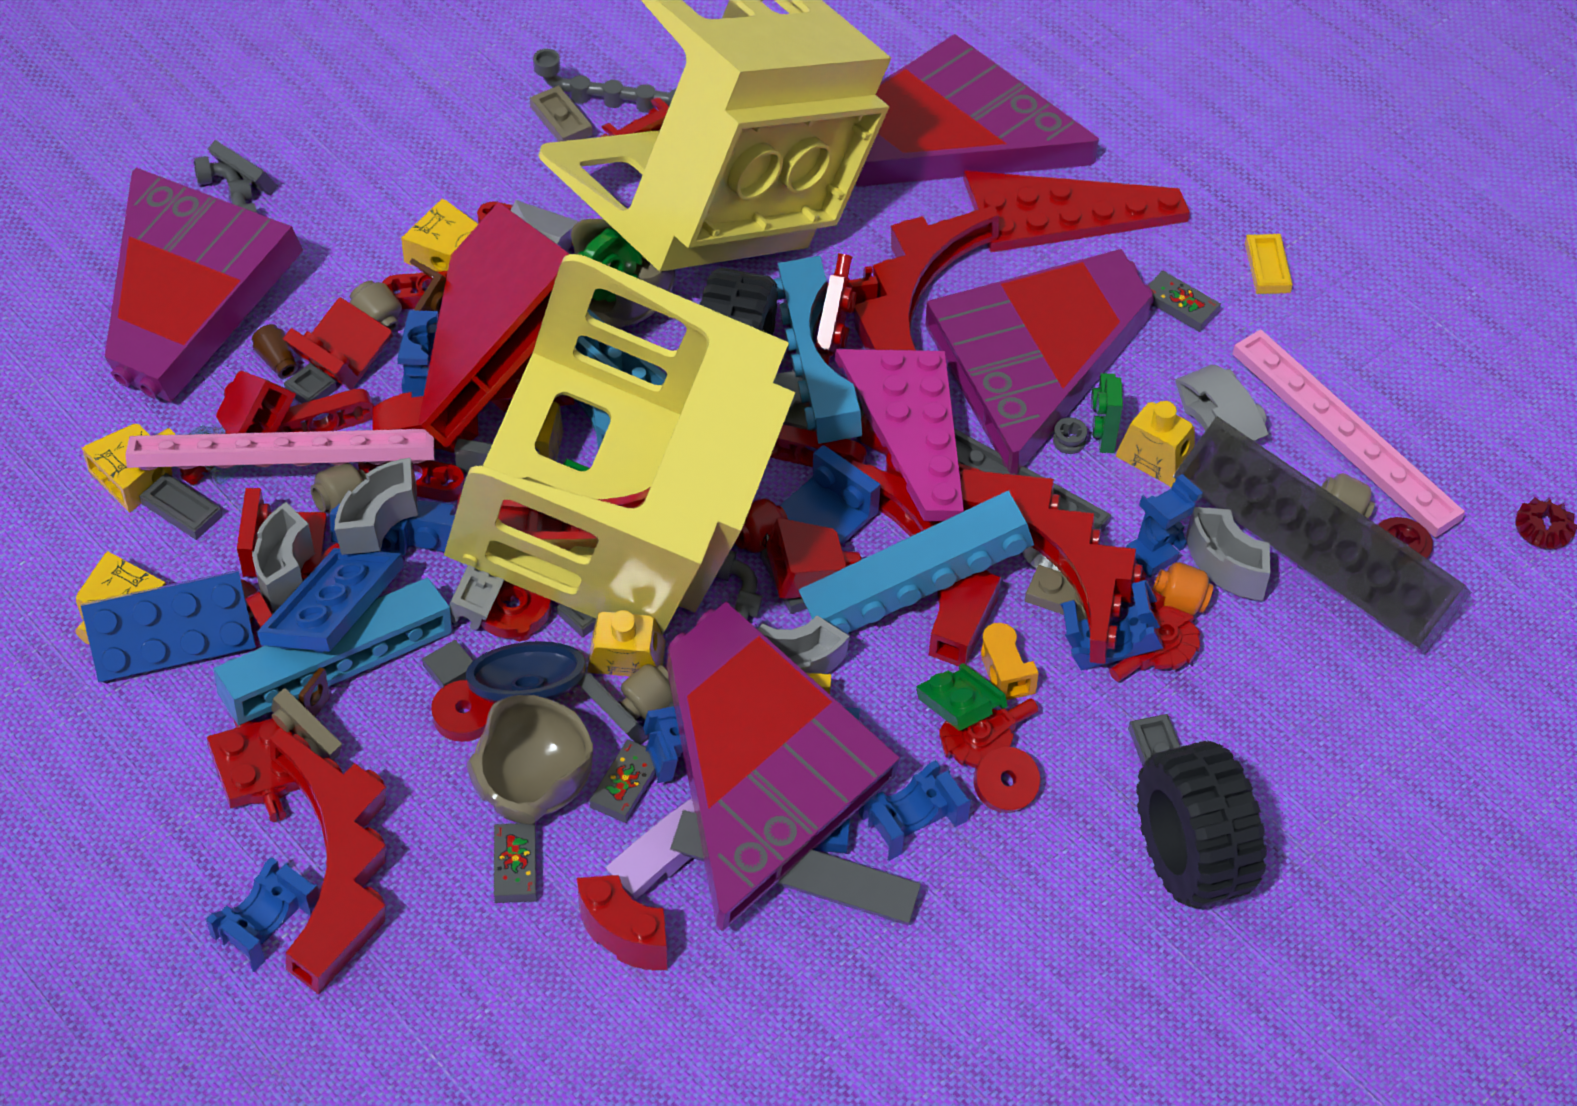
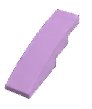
(650, 855)

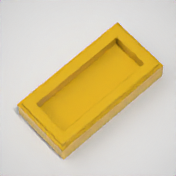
(1268, 264)

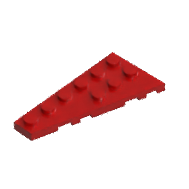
(1060, 209)

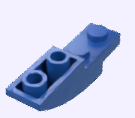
(426, 530)

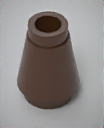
(274, 351)

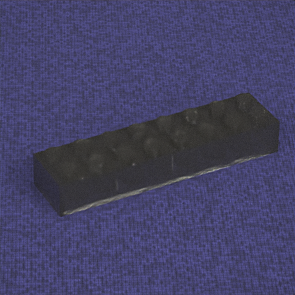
(1324, 536)

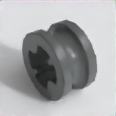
(1066, 427)

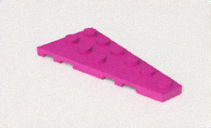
(912, 416)

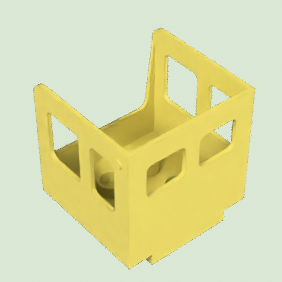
(753, 142)
(690, 440)

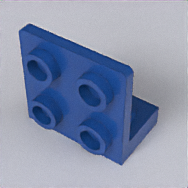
(834, 496)

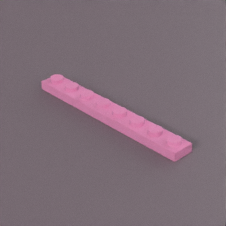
(1349, 433)
(279, 448)

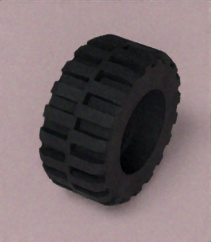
(743, 297)
(1201, 824)

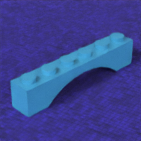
(831, 398)

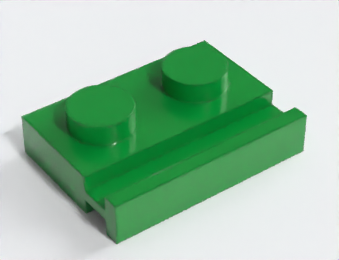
(961, 696)

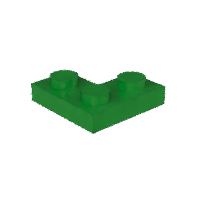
(1109, 404)

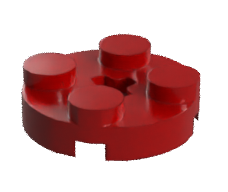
(517, 621)

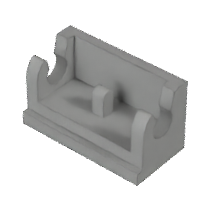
(474, 596)

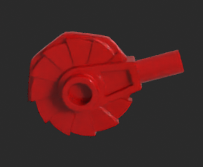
(1179, 643)
(980, 738)

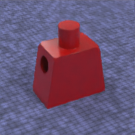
(253, 405)
(804, 554)

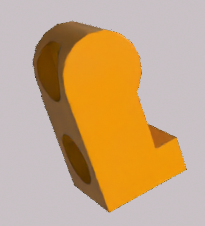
(1005, 664)

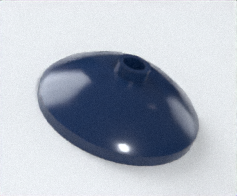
(526, 669)

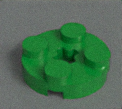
(612, 247)

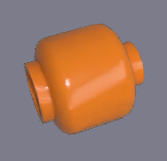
(1184, 588)

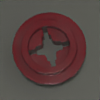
(1532, 527)
(1410, 533)

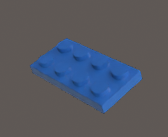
(330, 600)
(168, 625)

